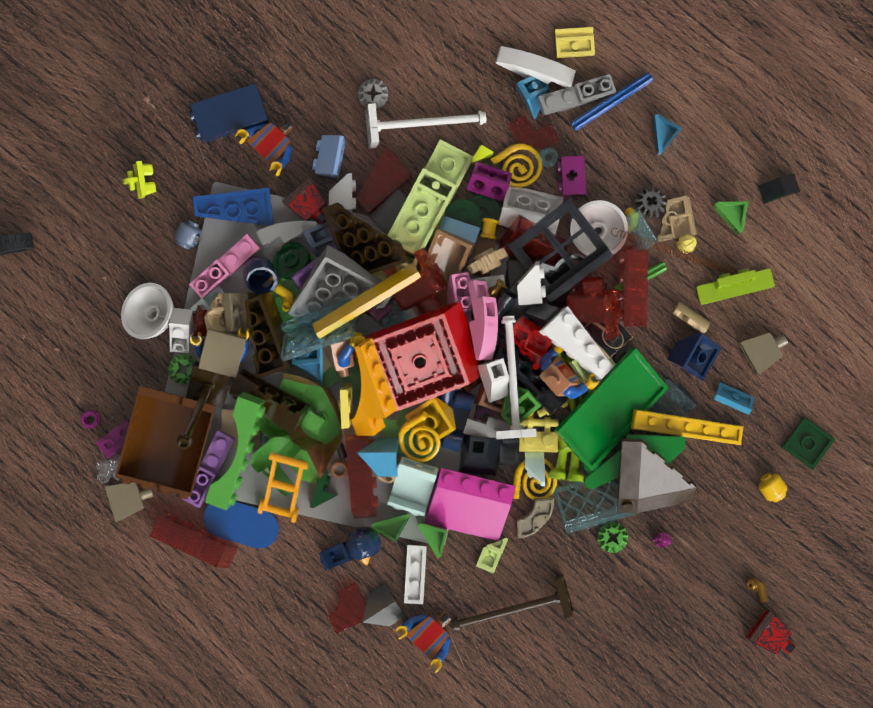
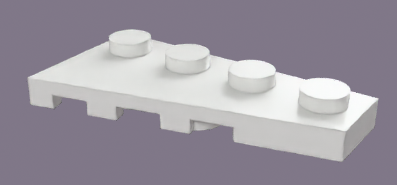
(572, 337)

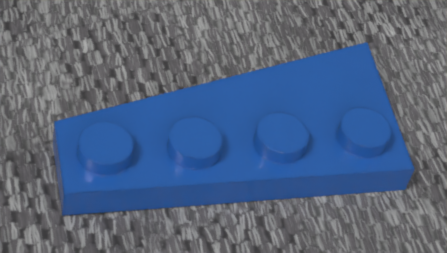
(239, 206)

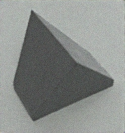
(382, 608)

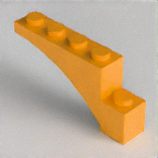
(376, 398)

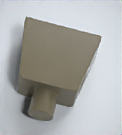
(762, 351)
(127, 499)

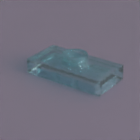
(638, 226)

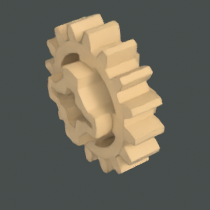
(487, 261)

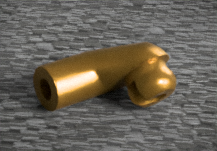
(758, 587)

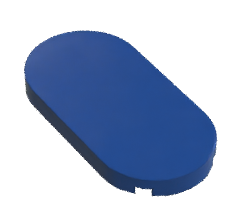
(242, 525)

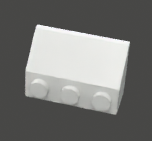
(529, 204)

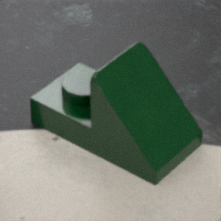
(320, 495)

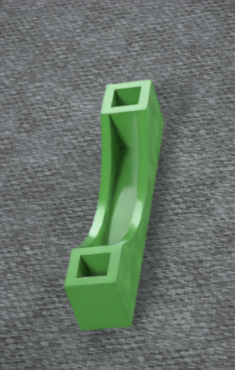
(246, 415)

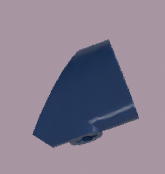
(461, 403)

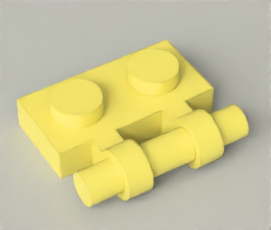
(544, 441)

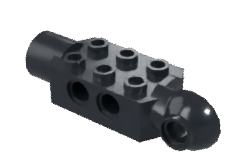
(529, 377)

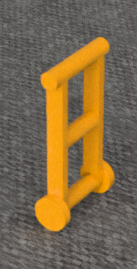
(264, 503)

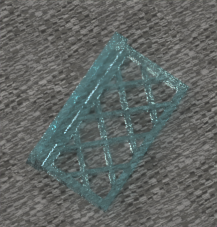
(302, 327)
(591, 520)

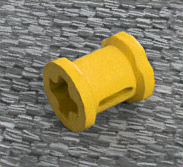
(489, 228)

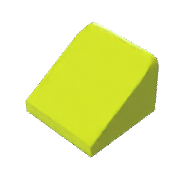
(481, 154)

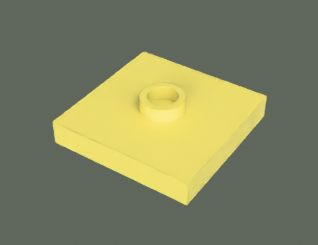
(346, 404)

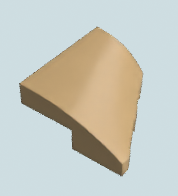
(678, 219)
(691, 318)

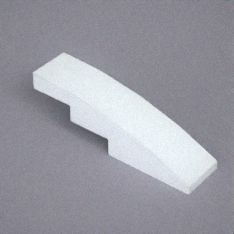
(533, 65)

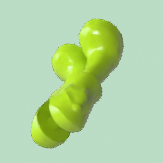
(559, 471)

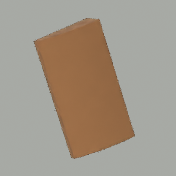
(451, 255)

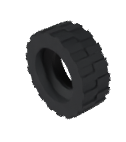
(16, 243)

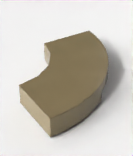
(536, 518)

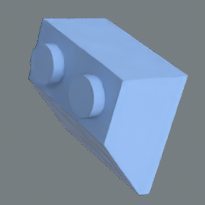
(330, 156)

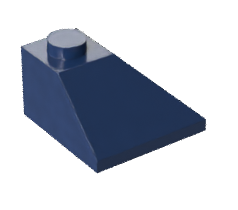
(694, 355)

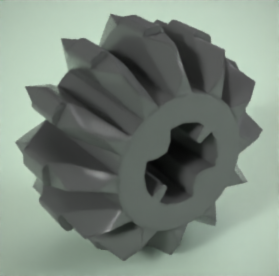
(653, 208)

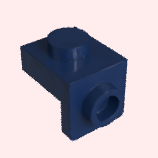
(334, 556)

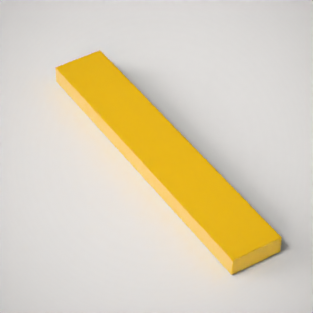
(366, 300)
(686, 427)

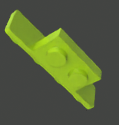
(735, 285)

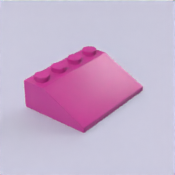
(469, 504)

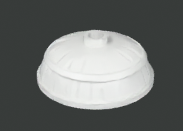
(605, 216)
(142, 306)

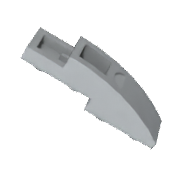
(576, 95)

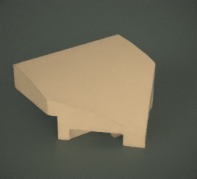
(215, 314)

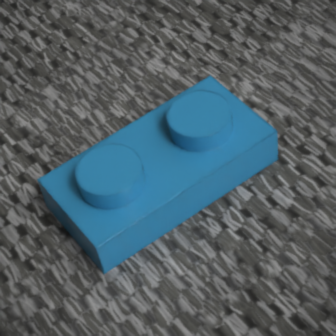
(734, 398)

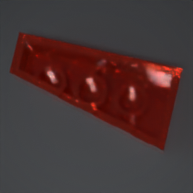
(634, 285)
(360, 479)
(193, 541)

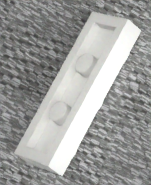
(415, 574)

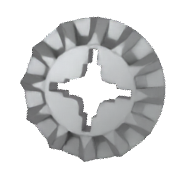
(379, 87)

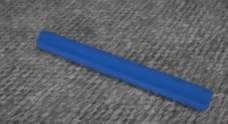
(611, 101)

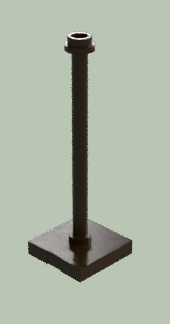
(205, 388)
(561, 596)

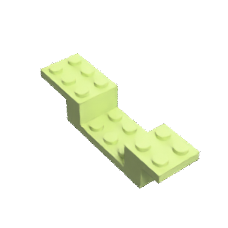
(428, 201)

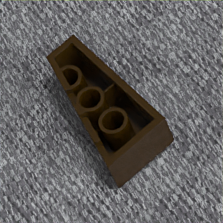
(266, 335)
(280, 406)

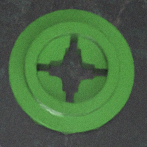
(173, 368)
(612, 527)

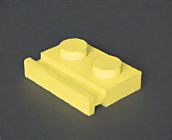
(574, 42)

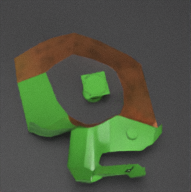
(313, 440)

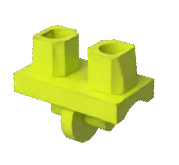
(140, 171)

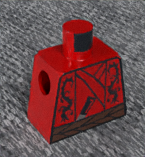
(306, 202)
(771, 634)

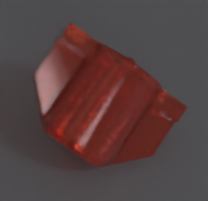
(199, 322)

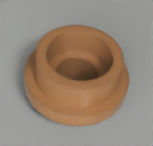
(344, 473)

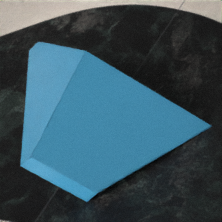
(529, 90)
(664, 132)
(310, 363)
(382, 456)

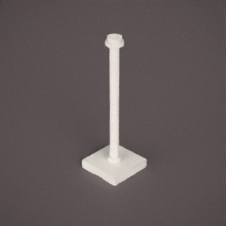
(374, 126)
(516, 429)

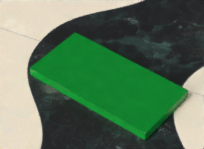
(607, 410)

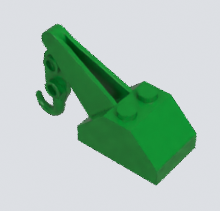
(667, 446)

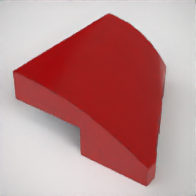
(531, 340)

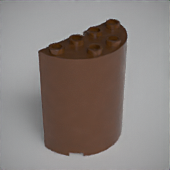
(151, 447)

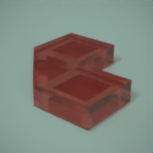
(539, 139)

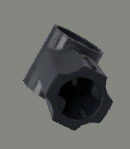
(505, 302)

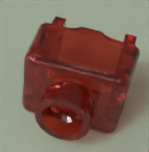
(423, 290)
(596, 305)

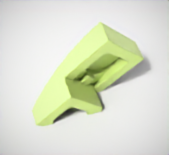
(490, 555)

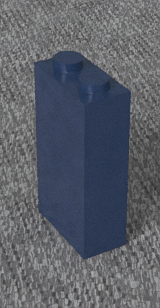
(228, 113)

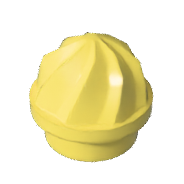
(687, 243)

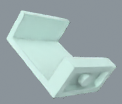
(413, 486)

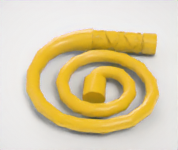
(521, 168)
(421, 444)
(517, 479)

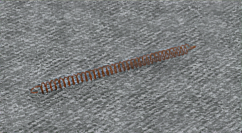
(675, 250)

